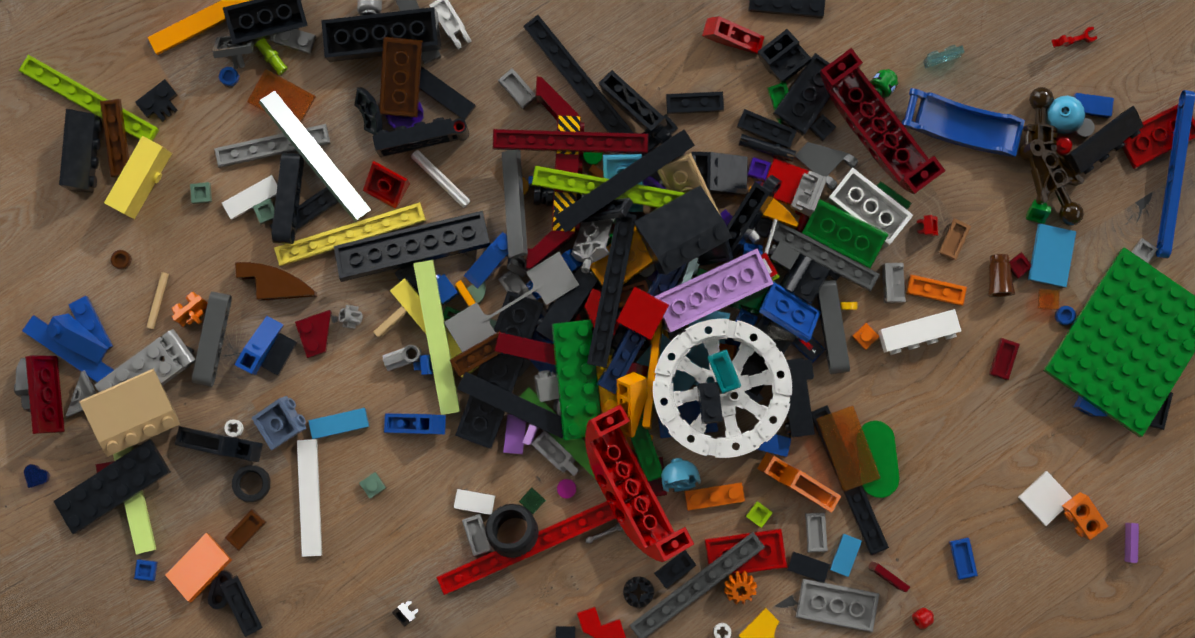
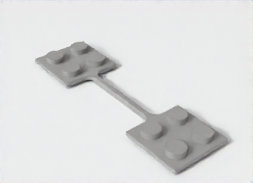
(549, 279)

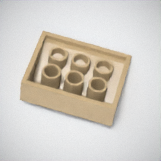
(129, 412)

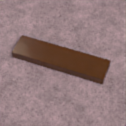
(115, 135)

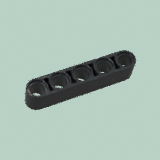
(287, 198)

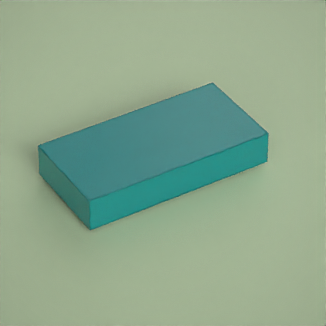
(724, 371)

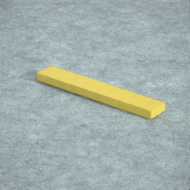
(410, 301)

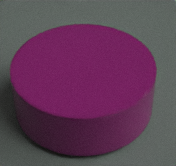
(566, 488)

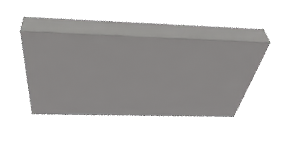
(837, 605)

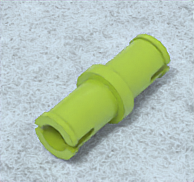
(271, 56)

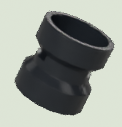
(543, 196)

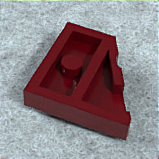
(314, 333)

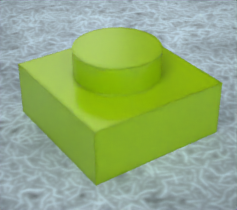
(759, 514)

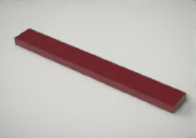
(570, 141)
(541, 351)

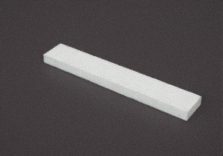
(309, 498)

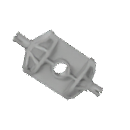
(592, 242)

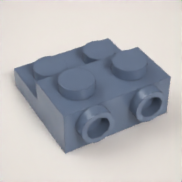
(279, 422)

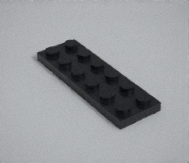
(112, 486)

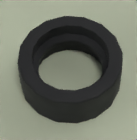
(265, 485)

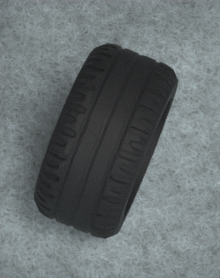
(503, 514)

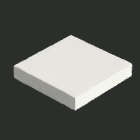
(1045, 498)

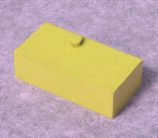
(138, 177)

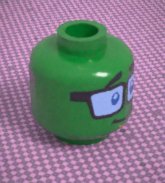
(885, 82)

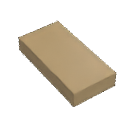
(394, 319)

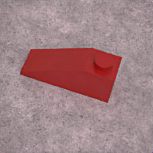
(733, 35)

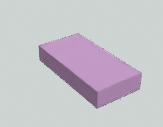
(530, 434)

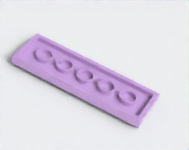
(714, 290)

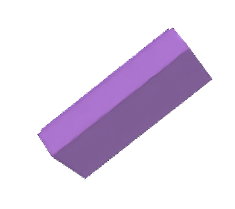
(514, 435)
(1131, 542)

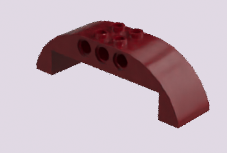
(877, 124)

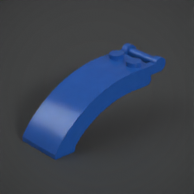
(964, 124)

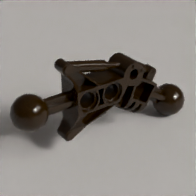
(1049, 168)

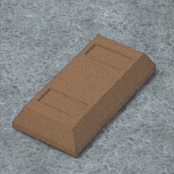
(954, 239)

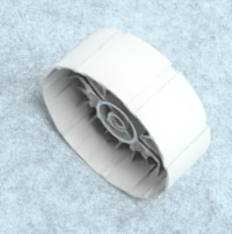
(722, 446)

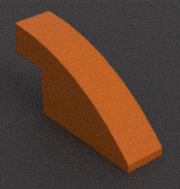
(799, 482)

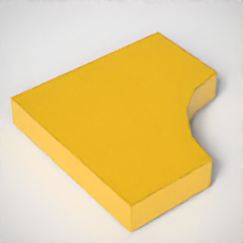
(761, 626)

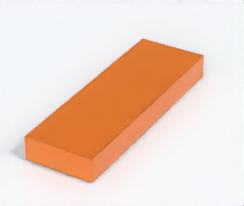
(936, 290)

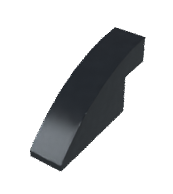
(218, 444)

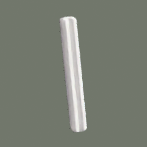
(440, 178)

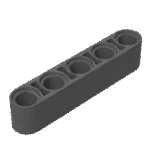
(833, 328)
(211, 339)

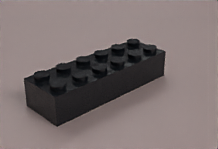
(363, 35)

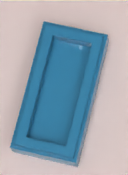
(845, 555)

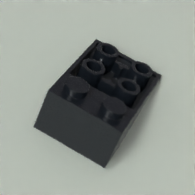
(723, 172)

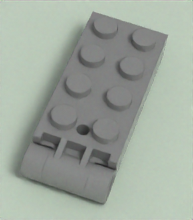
(168, 346)

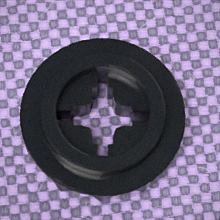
(631, 585)

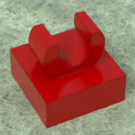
(930, 225)

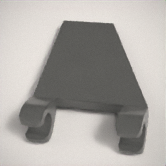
(824, 160)

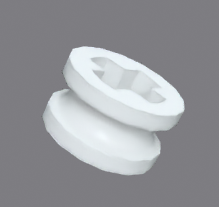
(234, 434)
(726, 627)

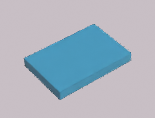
(1052, 255)

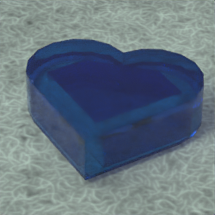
(35, 476)

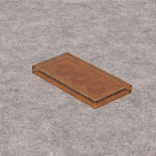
(848, 448)

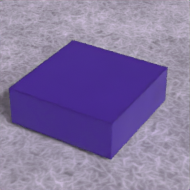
(758, 169)

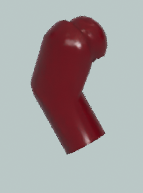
(802, 221)

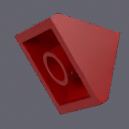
(385, 185)

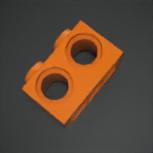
(1086, 514)

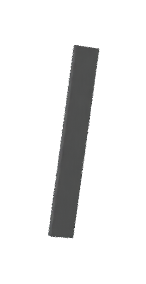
(697, 586)

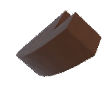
(273, 282)

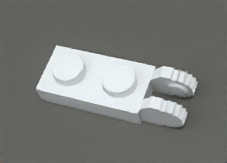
(450, 21)

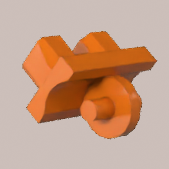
(191, 311)

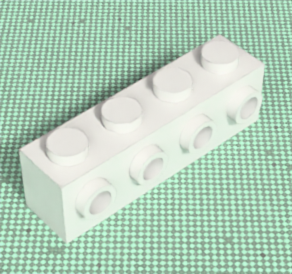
(918, 331)

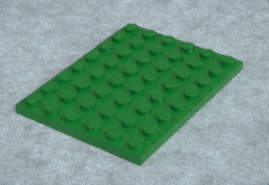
(1128, 343)

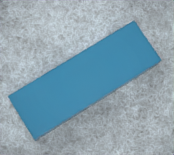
(338, 423)

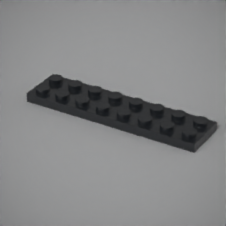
(411, 246)
(481, 420)

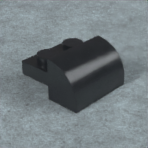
(784, 56)
(805, 278)

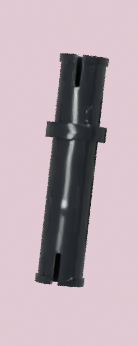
(768, 148)

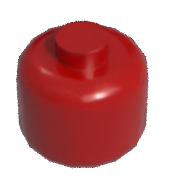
(1064, 145)
(923, 618)

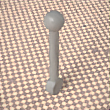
(589, 539)

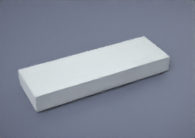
(249, 197)

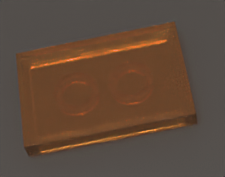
(294, 97)

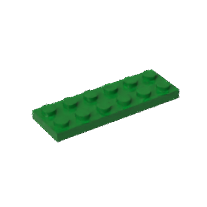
(575, 377)

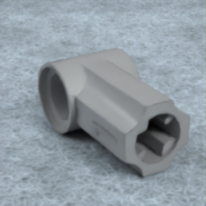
(400, 357)

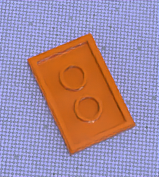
(198, 567)

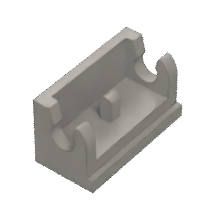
(808, 193)
(893, 282)

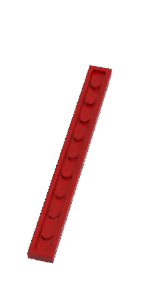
(547, 538)

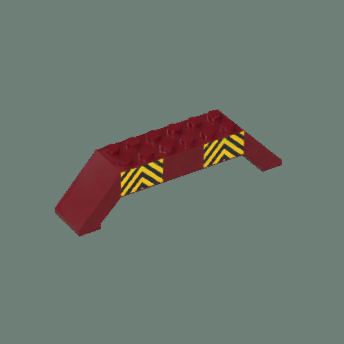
(567, 120)

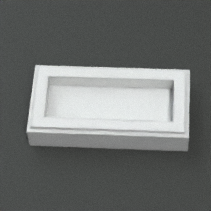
(474, 501)

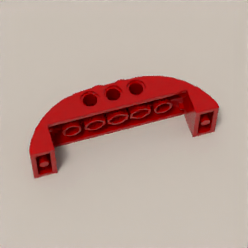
(629, 489)

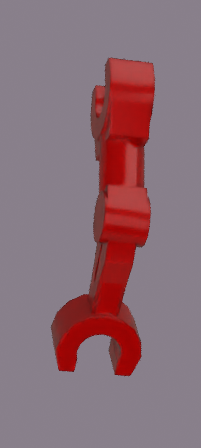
(1067, 41)

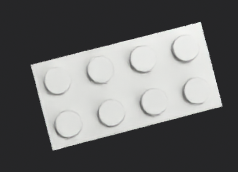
(870, 204)

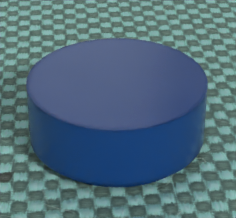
(229, 76)
(1065, 315)

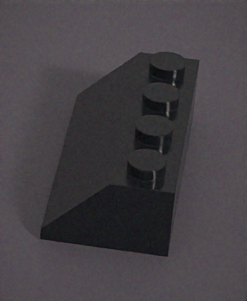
(263, 18)
(1106, 139)
(80, 151)

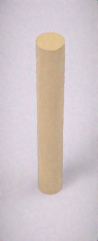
(157, 300)

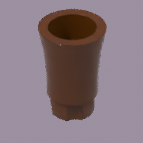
(1000, 276)

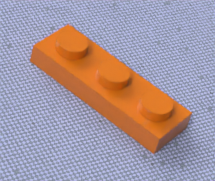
(714, 496)

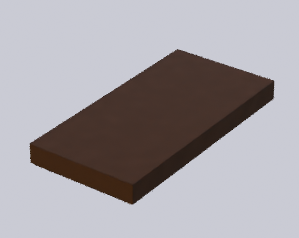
(400, 77)

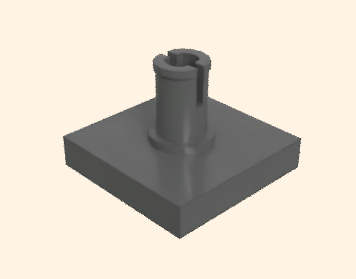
(224, 47)

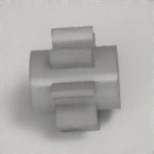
(350, 316)

